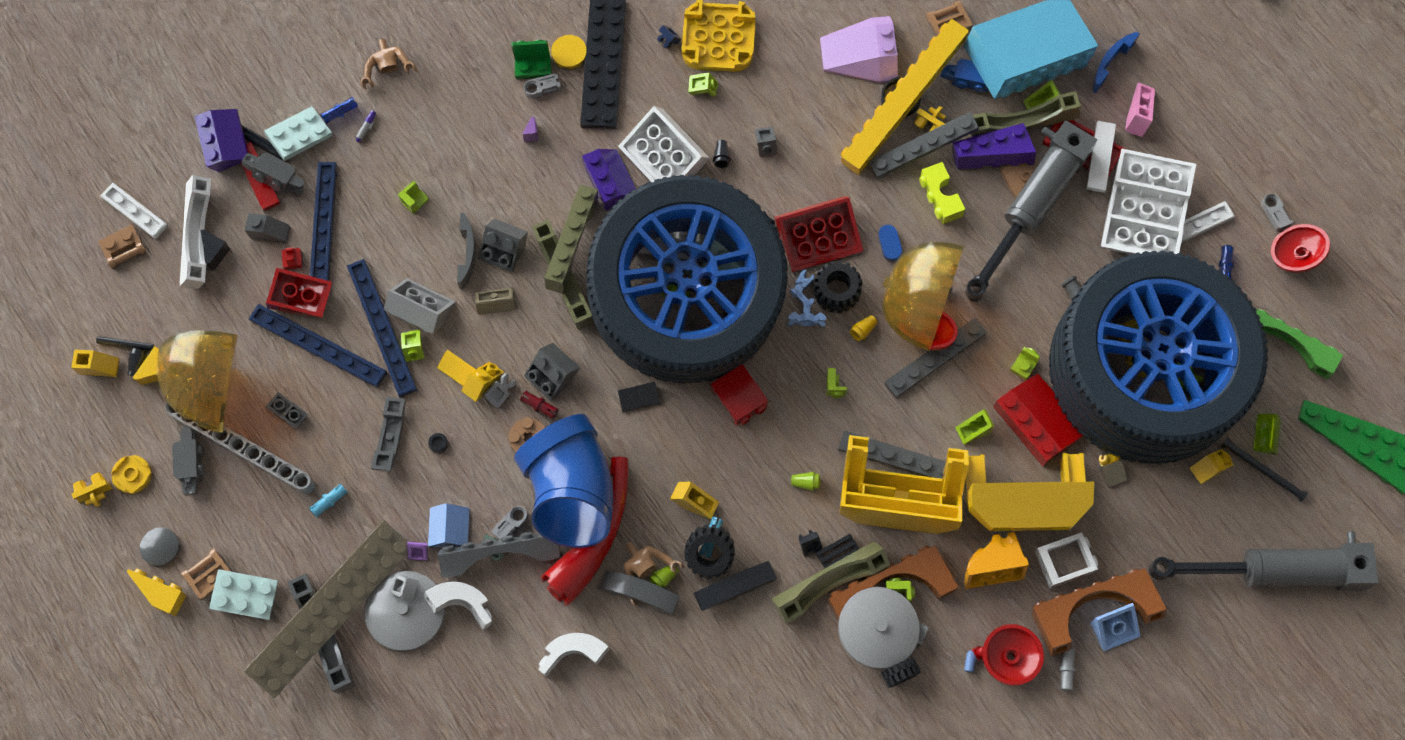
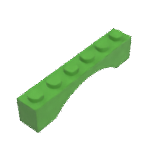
(1318, 357)

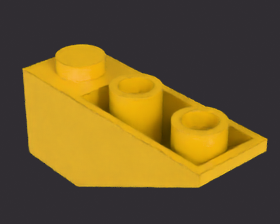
(160, 596)

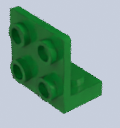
(531, 59)

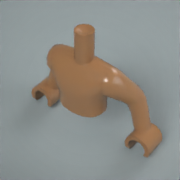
(387, 62)
(643, 564)

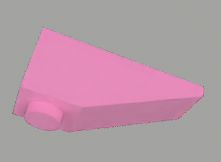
(1141, 110)

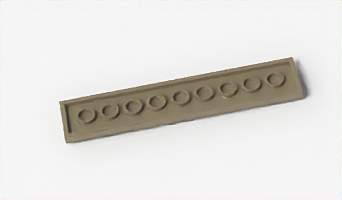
(327, 609)

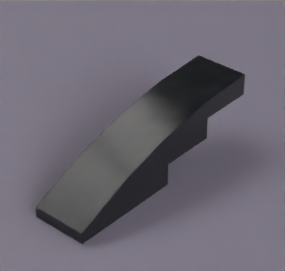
(734, 586)

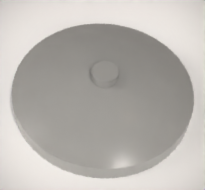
(402, 622)
(878, 628)

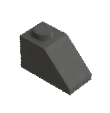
(266, 228)

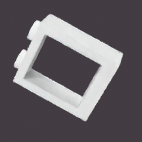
(1048, 567)

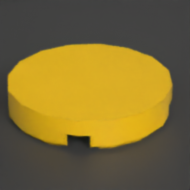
(568, 52)
(131, 474)

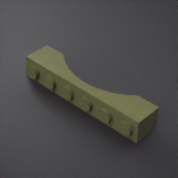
(1054, 111)
(564, 254)
(572, 295)
(800, 597)

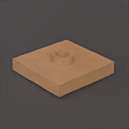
(1017, 176)

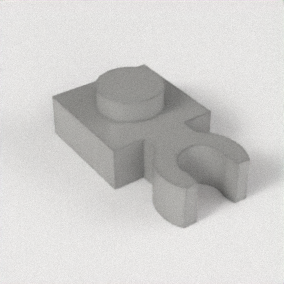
(497, 392)

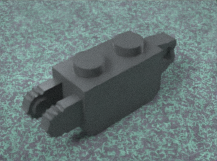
(274, 173)
(188, 461)

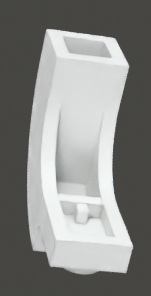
(459, 594)
(572, 644)

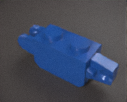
(964, 76)

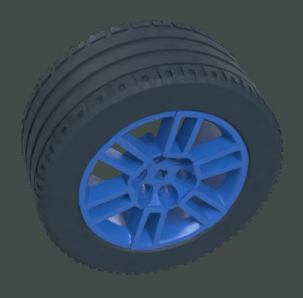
(692, 207)
(1193, 308)

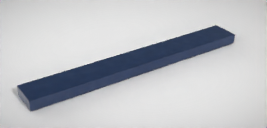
(323, 220)
(382, 328)
(318, 346)

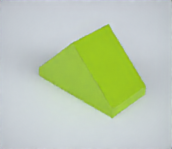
(1042, 95)
(975, 427)

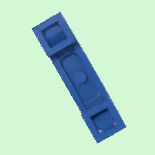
(1124, 46)

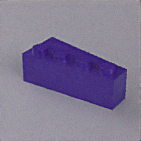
(995, 148)

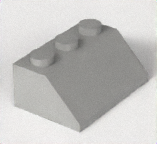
(418, 305)

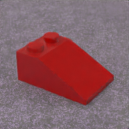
(298, 294)

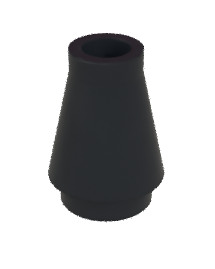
(721, 155)
(135, 360)

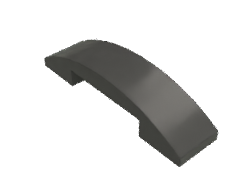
(465, 271)
(390, 434)
(639, 590)

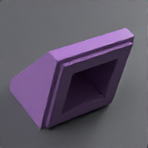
(531, 133)

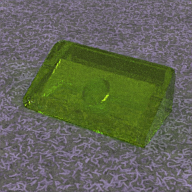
(1267, 433)

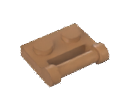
(961, 17)
(120, 242)
(204, 584)

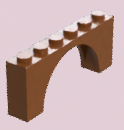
(924, 567)
(1134, 588)

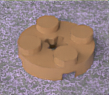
(521, 428)

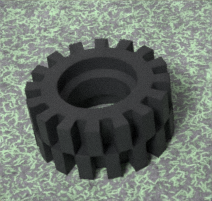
(901, 672)

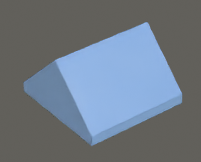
(448, 525)
(1116, 627)

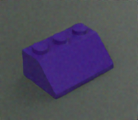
(221, 138)
(608, 175)

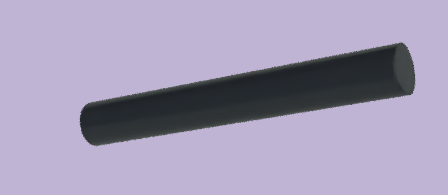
(124, 343)

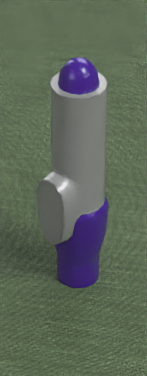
(367, 125)

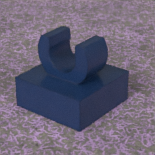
(670, 36)

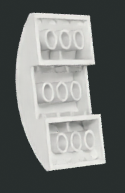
(1147, 204)

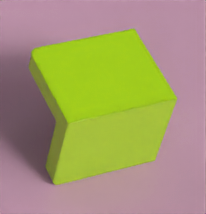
(412, 197)

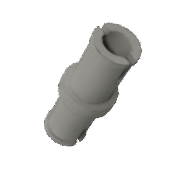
(1067, 670)

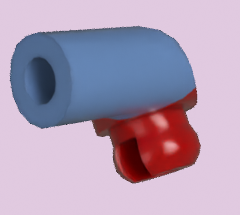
(971, 657)

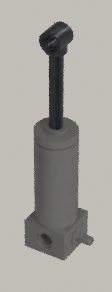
(1065, 157)
(1347, 567)

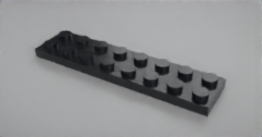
(603, 64)

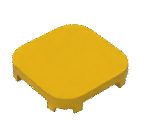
(718, 36)

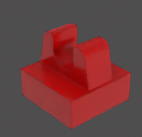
(292, 258)

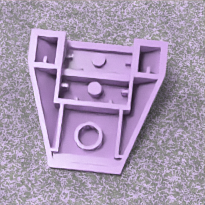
(862, 51)

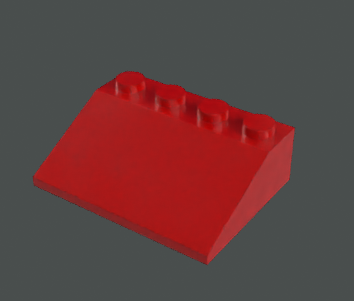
(819, 233)
(1037, 419)

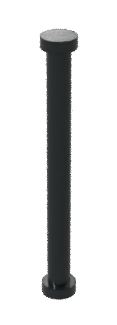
(1264, 469)

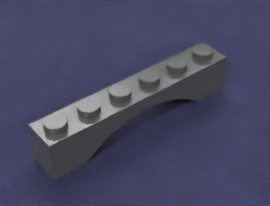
(456, 560)
(330, 653)

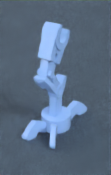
(806, 318)

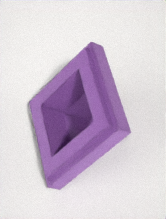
(417, 551)

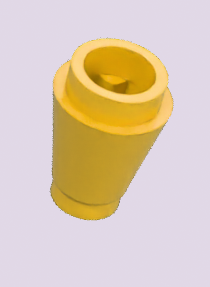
(863, 328)

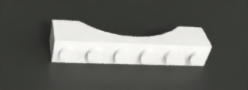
(192, 259)

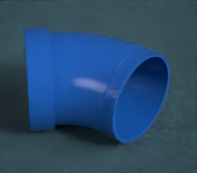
(569, 482)

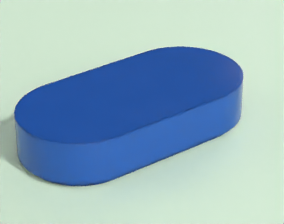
(889, 242)

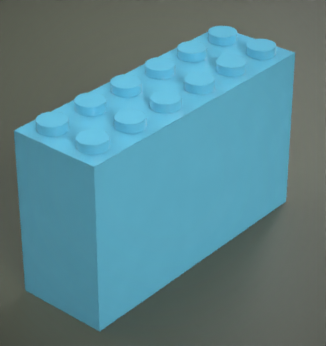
(1030, 46)

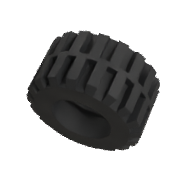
(833, 300)
(707, 567)

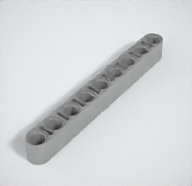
(247, 452)

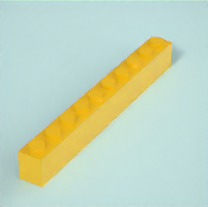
(904, 97)

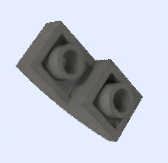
(286, 410)

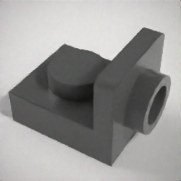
(766, 141)

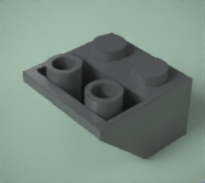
(502, 244)
(551, 371)

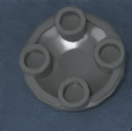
(159, 546)

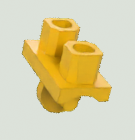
(924, 117)
(91, 493)

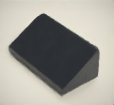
(638, 396)

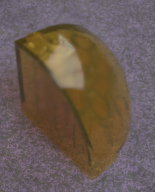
(919, 290)
(198, 375)

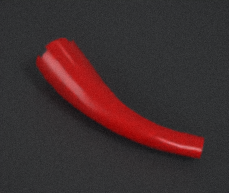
(579, 565)

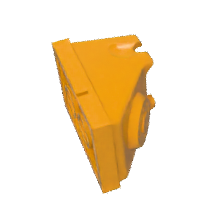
(996, 563)

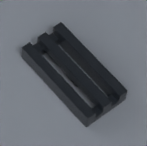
(823, 559)

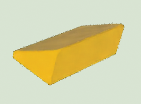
(455, 367)

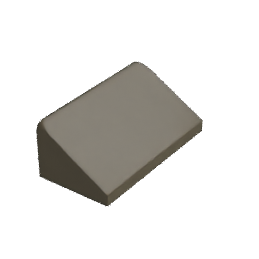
(494, 301)

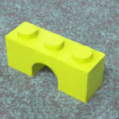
(946, 207)

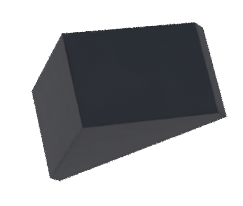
(214, 249)

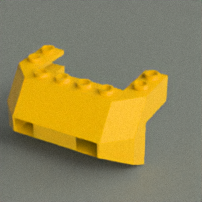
(902, 499)
(1029, 504)

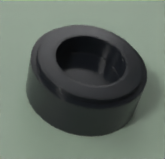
(438, 443)

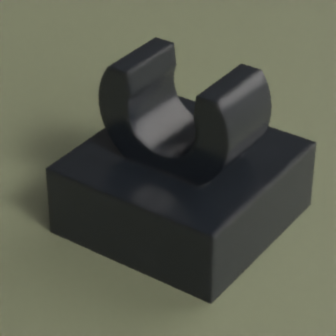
(810, 543)

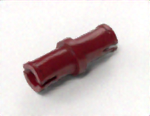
(539, 404)

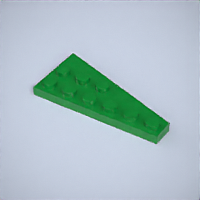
(1364, 442)

